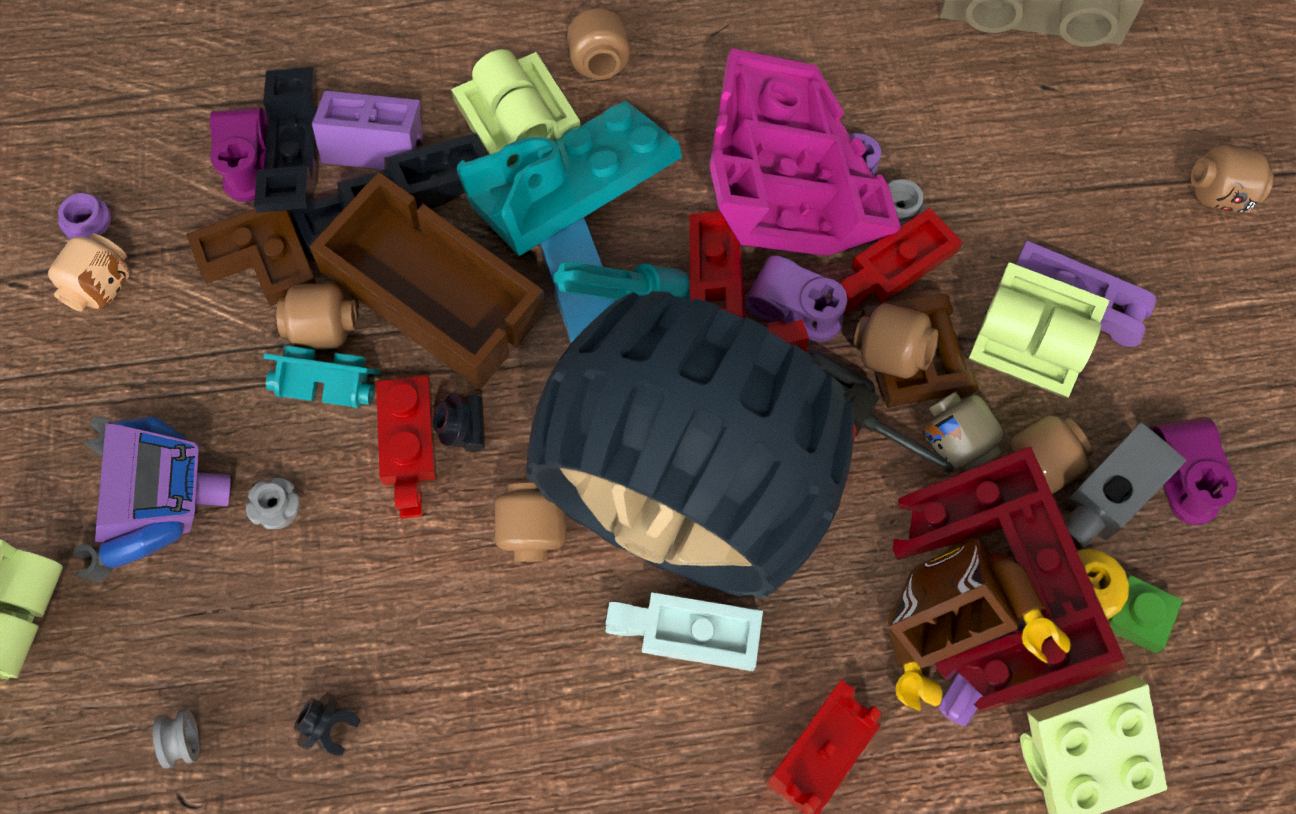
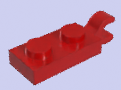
(900, 259)
(406, 440)

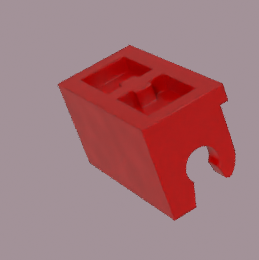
(825, 750)

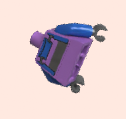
(145, 491)

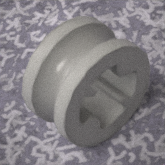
(176, 739)

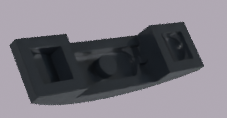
(291, 145)

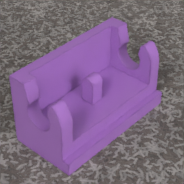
(365, 128)

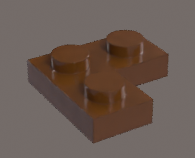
(255, 241)

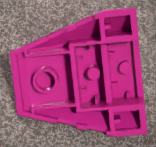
(788, 165)

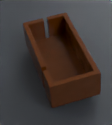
(429, 283)

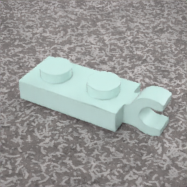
(691, 630)

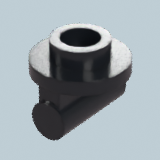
(461, 422)

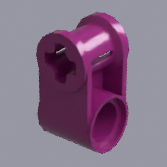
(238, 149)
(1201, 473)

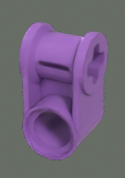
(794, 293)

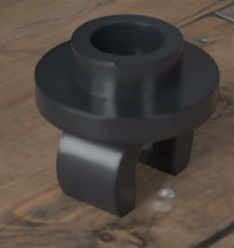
(317, 720)

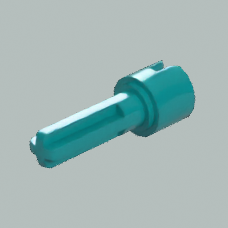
(616, 283)

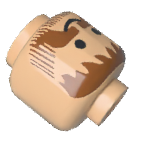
(89, 272)

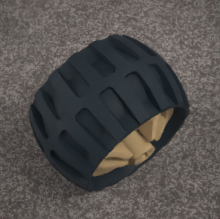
(694, 442)

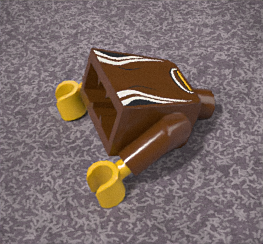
(959, 605)

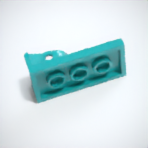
(565, 177)

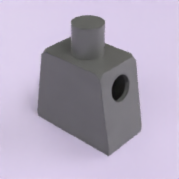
(1127, 480)

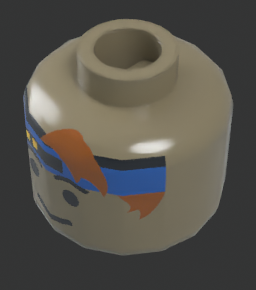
(964, 431)

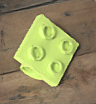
(513, 101)
(1039, 330)
(24, 593)
(1095, 749)

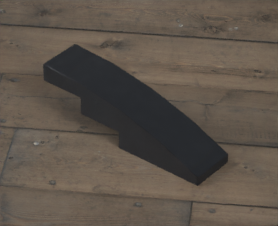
(422, 172)

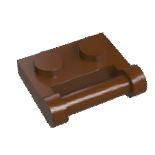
(925, 383)

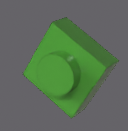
(1146, 615)

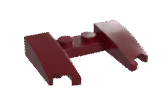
(1017, 498)

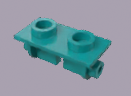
(343, 379)

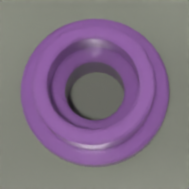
(80, 207)

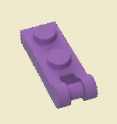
(1136, 302)

